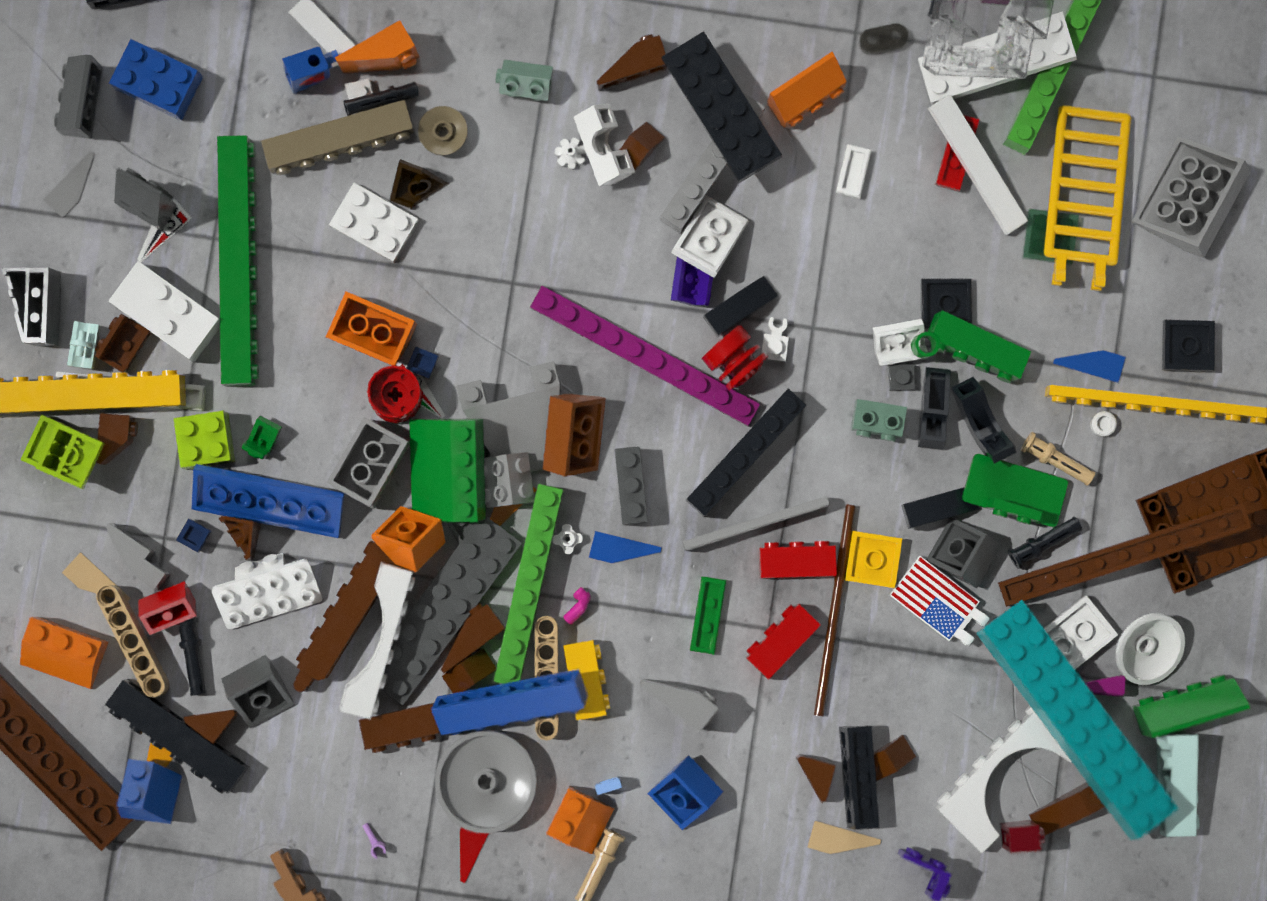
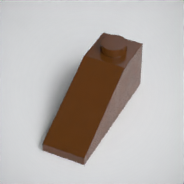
(637, 62)
(476, 632)
(1067, 809)

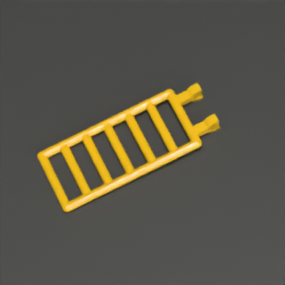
(1120, 165)

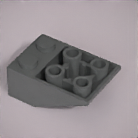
(143, 198)

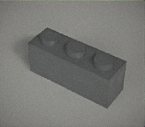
(631, 485)

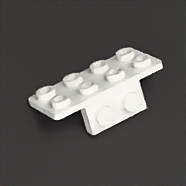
(266, 590)

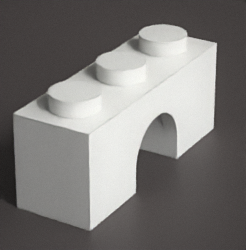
(594, 128)

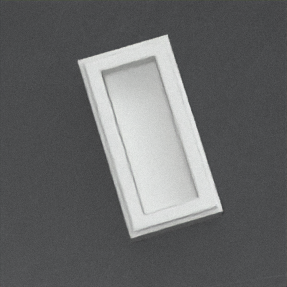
(853, 171)

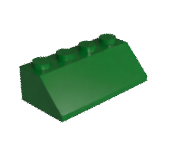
(1189, 707)

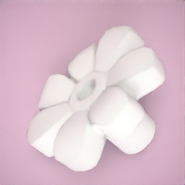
(573, 157)

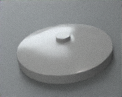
(485, 781)

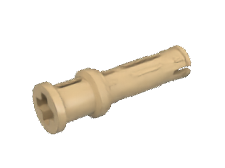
(1048, 449)
(604, 856)

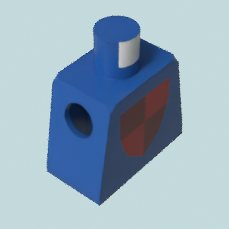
(300, 68)

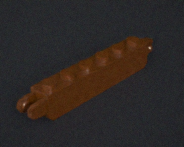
(341, 620)

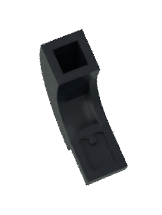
(981, 421)

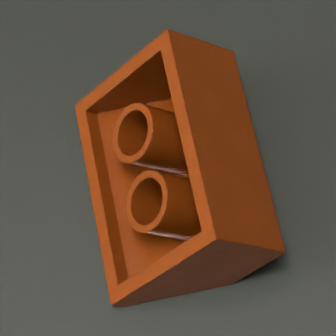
(573, 434)

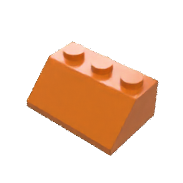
(807, 91)
(371, 329)
(62, 651)

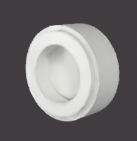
(1103, 424)

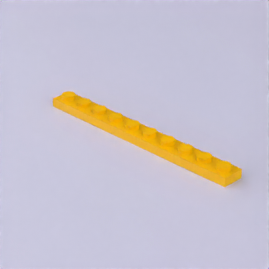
(1158, 404)

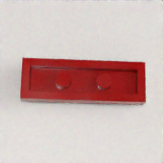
(951, 170)

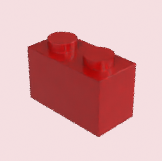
(167, 608)

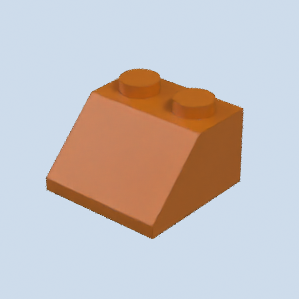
(410, 538)
(580, 820)

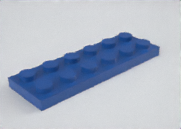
(267, 501)

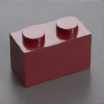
(1021, 836)

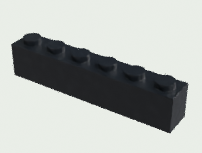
(746, 452)
(172, 733)

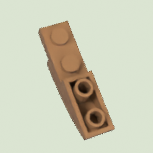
(291, 885)

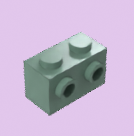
(878, 419)

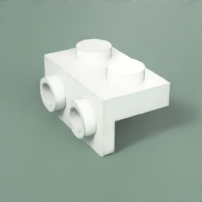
(894, 341)

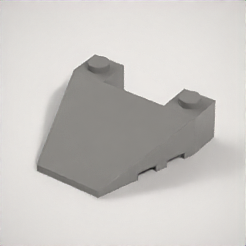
(515, 422)

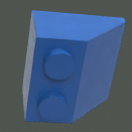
(148, 792)
(685, 792)

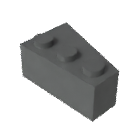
(36, 303)

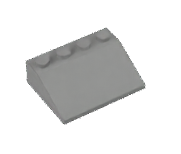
(1192, 195)

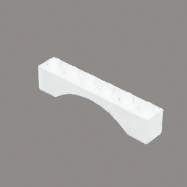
(361, 691)

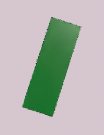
(707, 615)

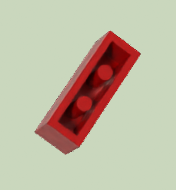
(797, 560)
(782, 640)

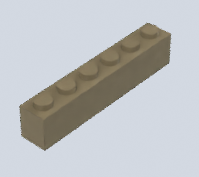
(338, 137)

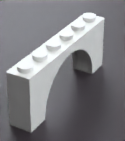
(966, 802)

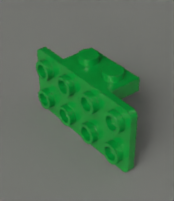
(1015, 491)

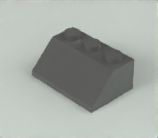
(78, 96)

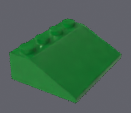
(448, 468)

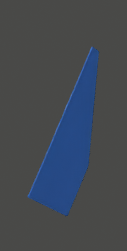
(1097, 363)
(617, 549)

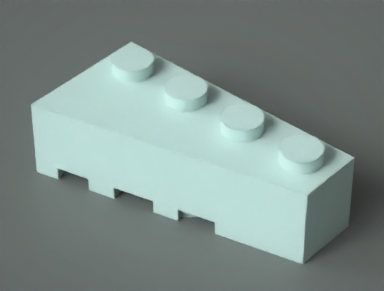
(1178, 776)

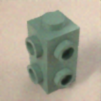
(524, 80)

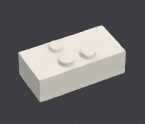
(165, 311)

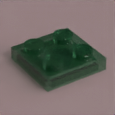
(1036, 231)

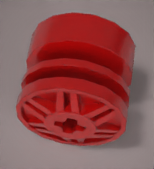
(735, 358)
(383, 386)

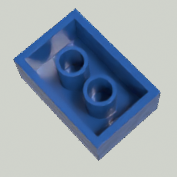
(156, 79)

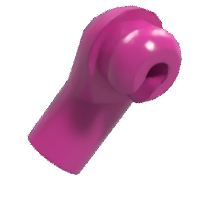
(579, 608)

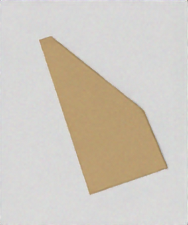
(88, 576)
(835, 839)

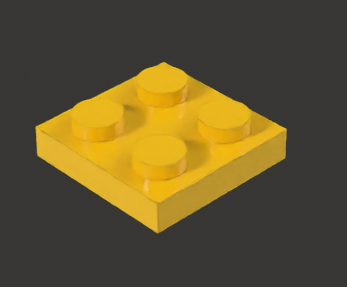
(873, 559)

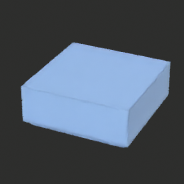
(608, 785)

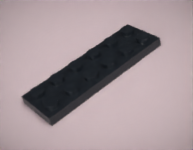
(721, 107)

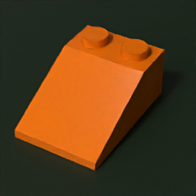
(381, 52)

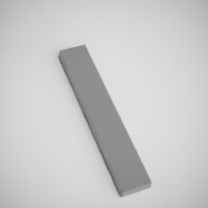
(755, 523)

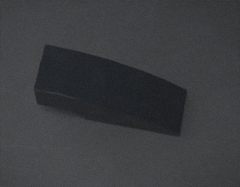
(740, 306)
(934, 408)
(936, 508)

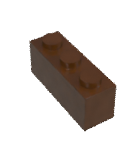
(398, 728)

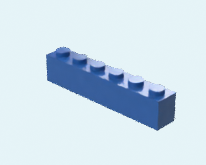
(510, 702)

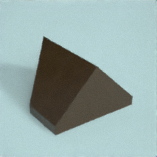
(414, 184)

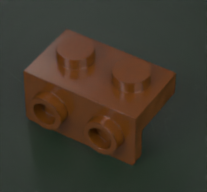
(122, 343)

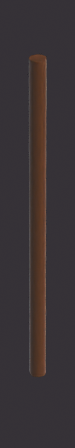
(834, 610)

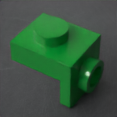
(262, 438)

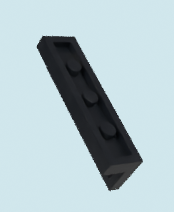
(859, 777)

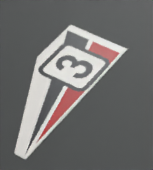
(157, 237)

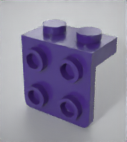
(938, 885)

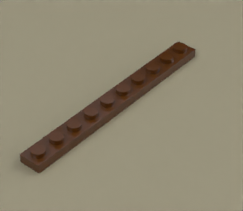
(1125, 554)

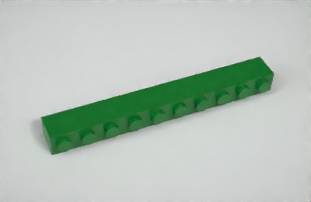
(236, 261)

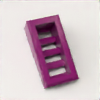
(1109, 686)

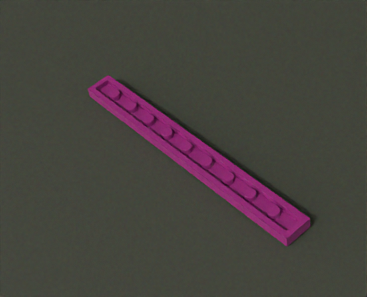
(644, 355)

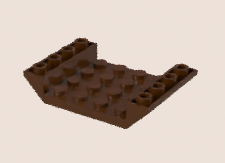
(1205, 493)

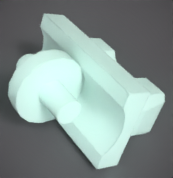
(83, 345)

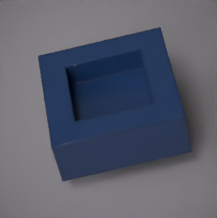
(422, 362)
(193, 535)

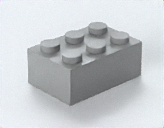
(368, 462)

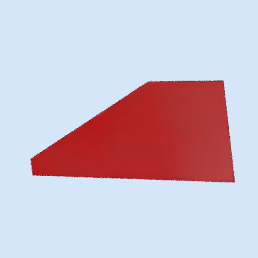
(470, 847)

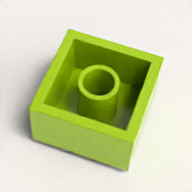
(204, 439)

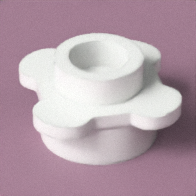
(567, 531)

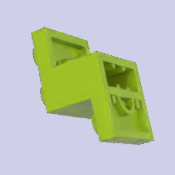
(62, 451)

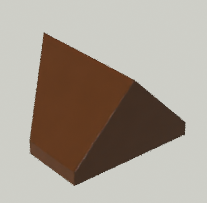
(244, 533)

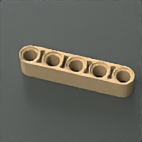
(122, 634)
(551, 665)

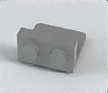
(508, 480)

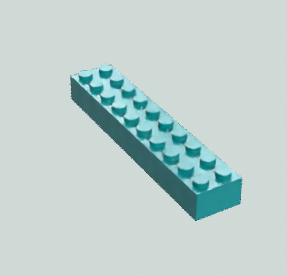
(1077, 721)

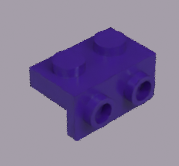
(691, 285)

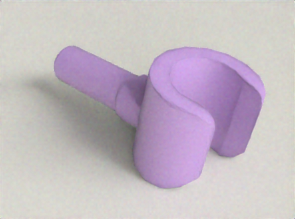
(373, 840)

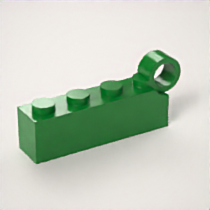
(973, 345)

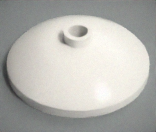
(1150, 649)

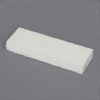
(320, 27)

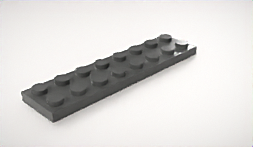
(447, 605)

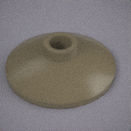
(442, 118)

